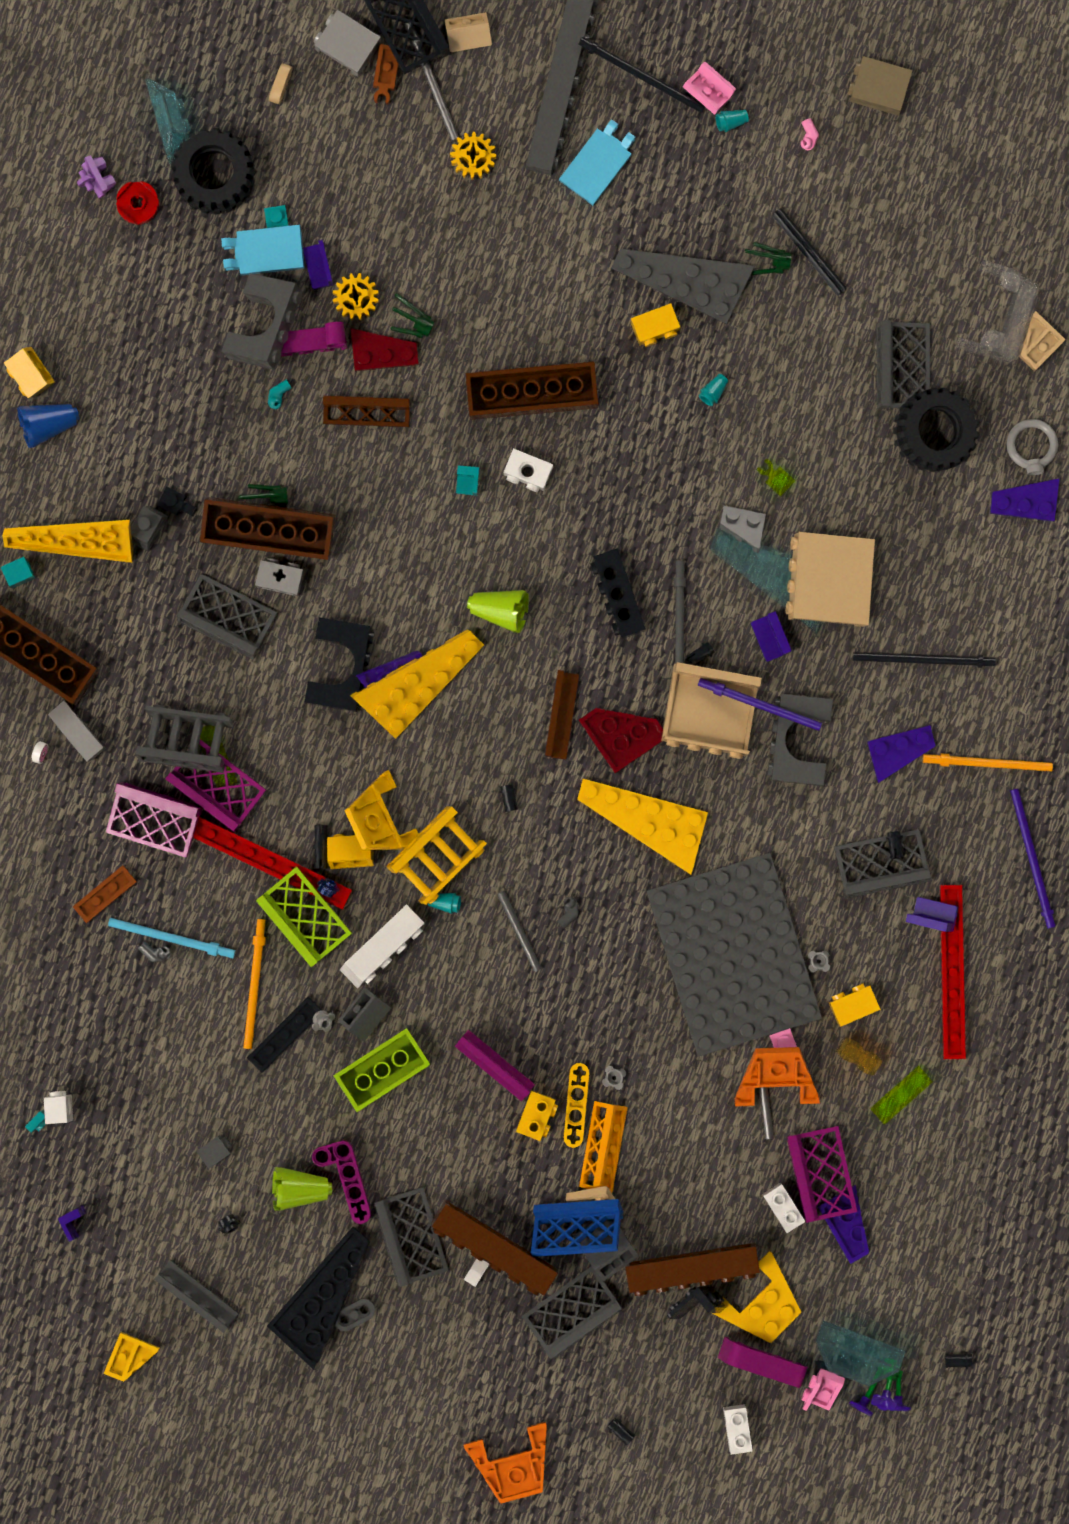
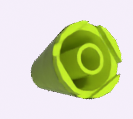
(501, 608)
(298, 1188)

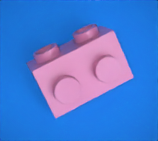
(710, 88)
(823, 1390)

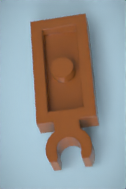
(385, 73)

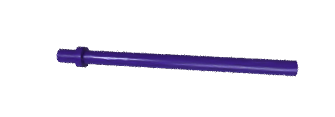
(1047, 912)

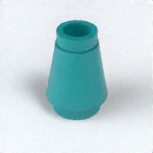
(731, 119)
(713, 390)
(447, 902)

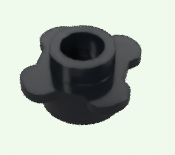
(228, 1224)

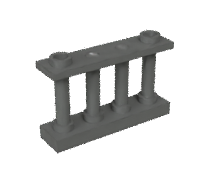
(191, 758)

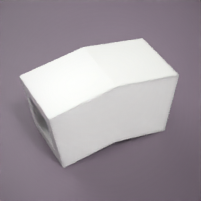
(476, 1272)

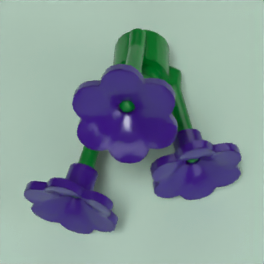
(883, 1401)

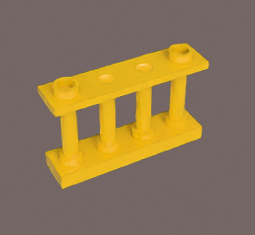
(416, 849)

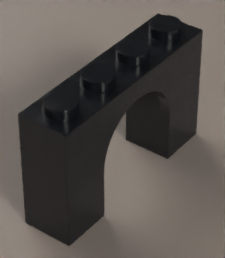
(356, 639)

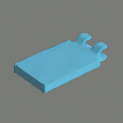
(597, 163)
(265, 250)

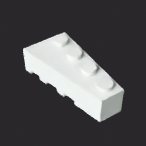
(382, 946)

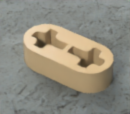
(280, 83)

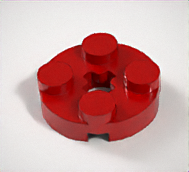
(125, 202)

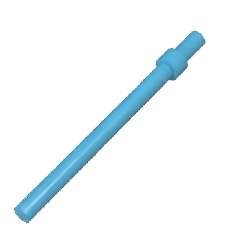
(212, 948)

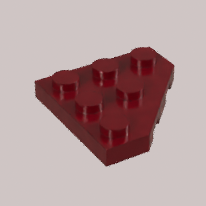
(621, 735)

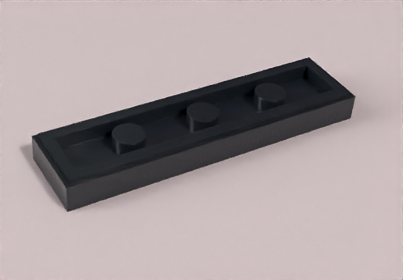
(284, 1035)

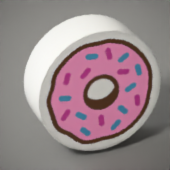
(39, 752)

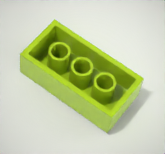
(381, 1070)

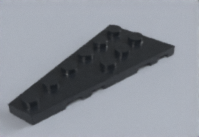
(313, 1310)

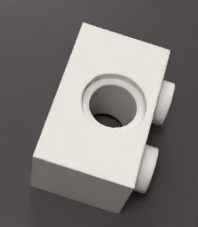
(520, 460)
(58, 1108)
(783, 1207)
(737, 1429)

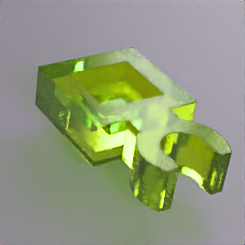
(777, 479)

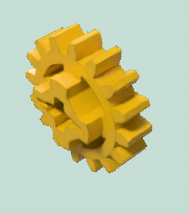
(464, 155)
(346, 297)

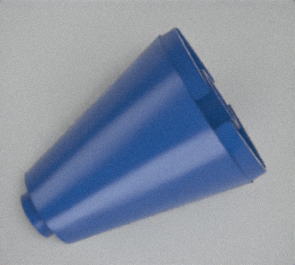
(45, 421)

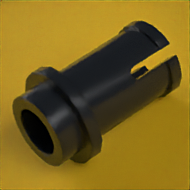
(700, 653)
(509, 797)
(895, 844)
(958, 1360)
(620, 1431)

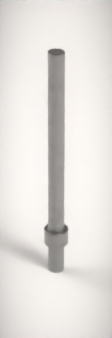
(434, 88)

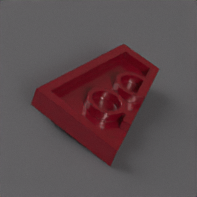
(381, 352)

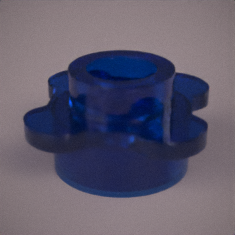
(327, 887)

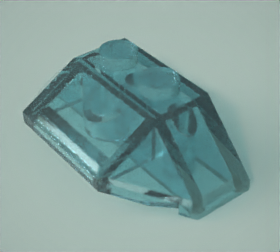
(169, 117)
(857, 1355)

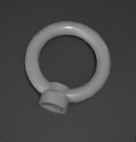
(1033, 466)

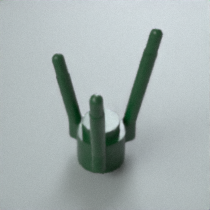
(779, 259)
(423, 325)
(276, 494)

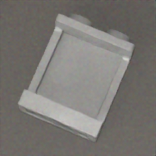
(347, 42)

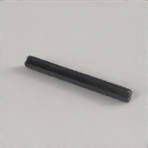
(809, 251)

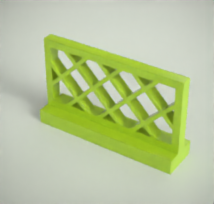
(293, 932)

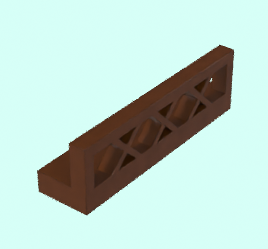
(366, 403)
(561, 715)

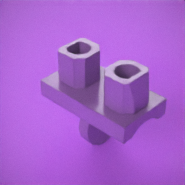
(92, 178)

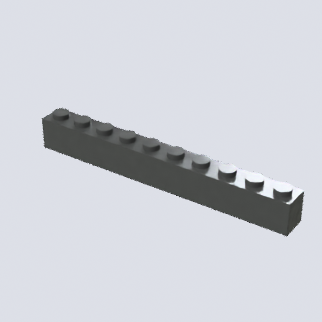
(559, 86)

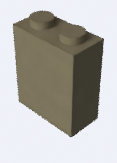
(879, 85)

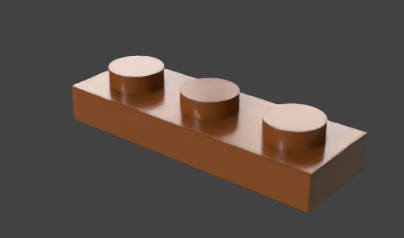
(104, 894)

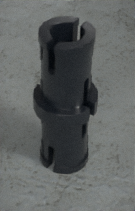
(320, 847)

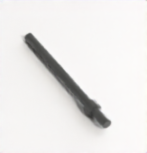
(679, 582)

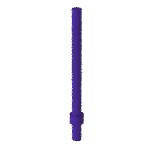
(721, 689)

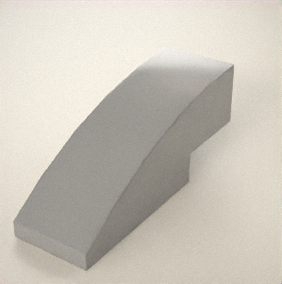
(76, 731)

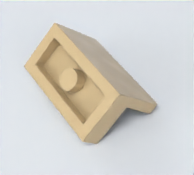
(468, 32)

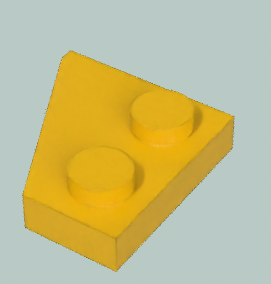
(128, 1356)

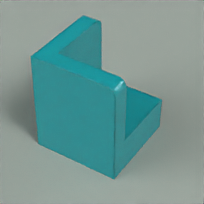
(467, 480)
(18, 572)

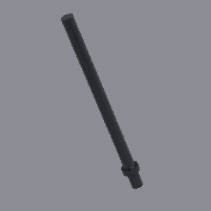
(594, 48)
(979, 661)

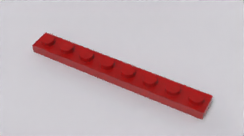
(263, 859)
(953, 979)

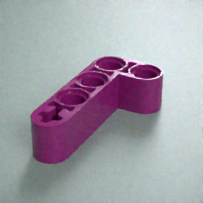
(309, 340)
(347, 1182)
(762, 1363)

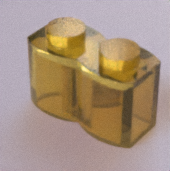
(853, 1052)

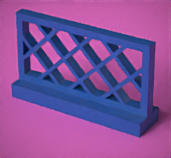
(576, 1213)

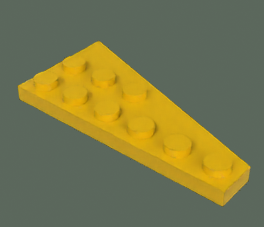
(93, 540)
(410, 688)
(659, 824)

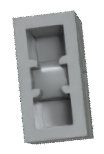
(267, 580)

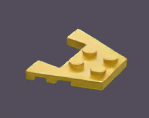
(372, 820)
(770, 1310)

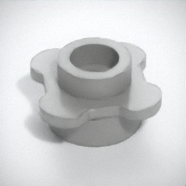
(823, 956)
(323, 1020)
(617, 1083)

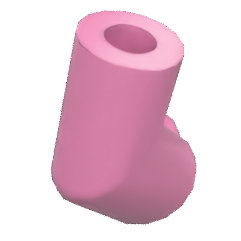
(811, 136)

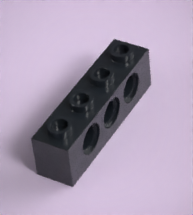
(612, 560)

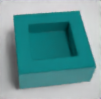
(276, 216)
(37, 1122)

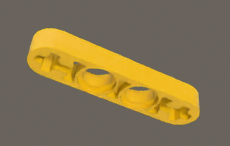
(576, 1105)

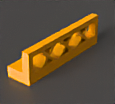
(607, 1147)

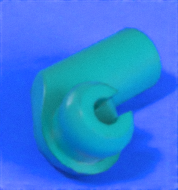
(276, 393)

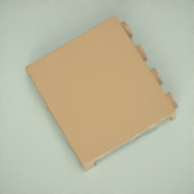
(830, 578)
(704, 719)

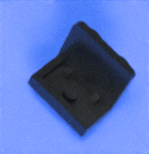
(705, 1296)

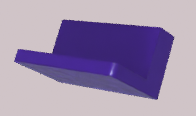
(318, 266)
(771, 637)
(933, 915)
(67, 1225)

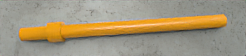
(946, 760)
(258, 942)

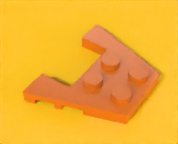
(776, 1069)
(515, 1474)

